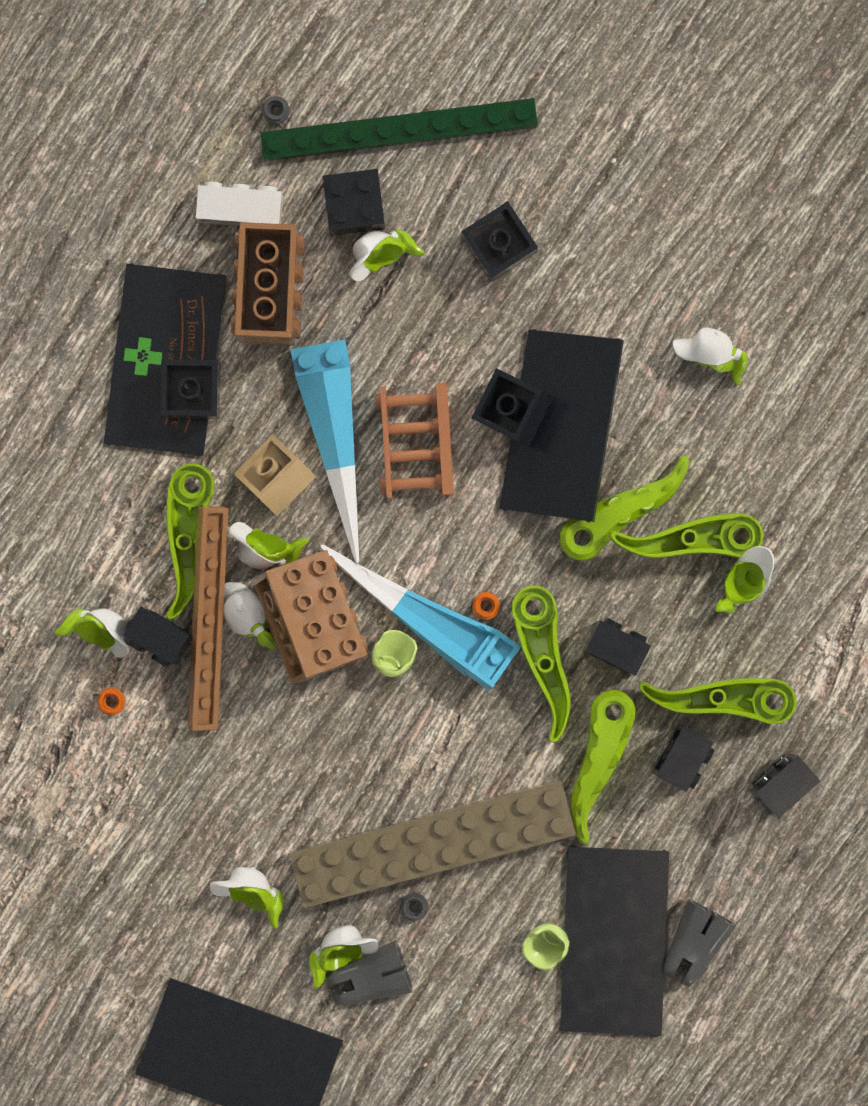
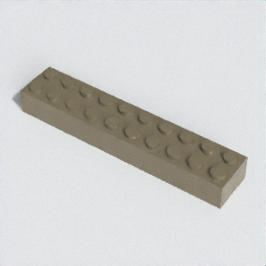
(432, 843)

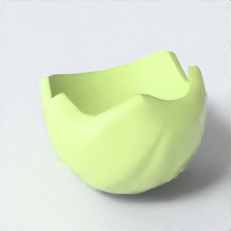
(394, 653)
(545, 946)

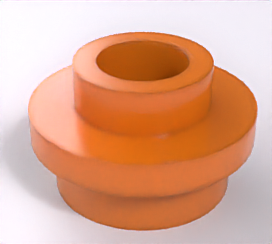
(495, 605)
(102, 701)

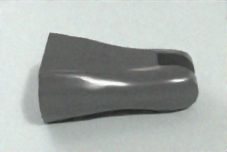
(696, 941)
(373, 976)

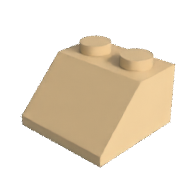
(274, 475)

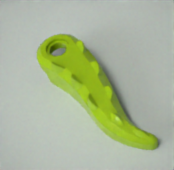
(619, 511)
(182, 529)
(701, 535)
(541, 649)
(734, 697)
(602, 753)

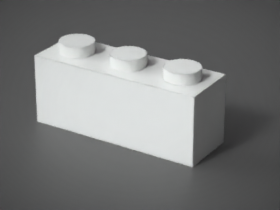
(238, 204)

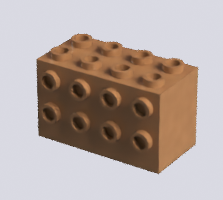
(267, 284)
(310, 617)

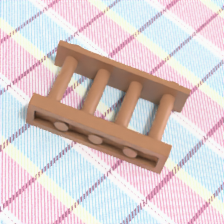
(439, 426)

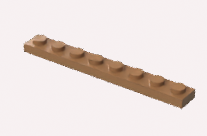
(207, 618)

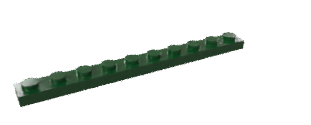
(399, 129)

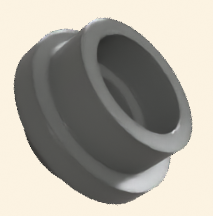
(273, 102)
(410, 915)

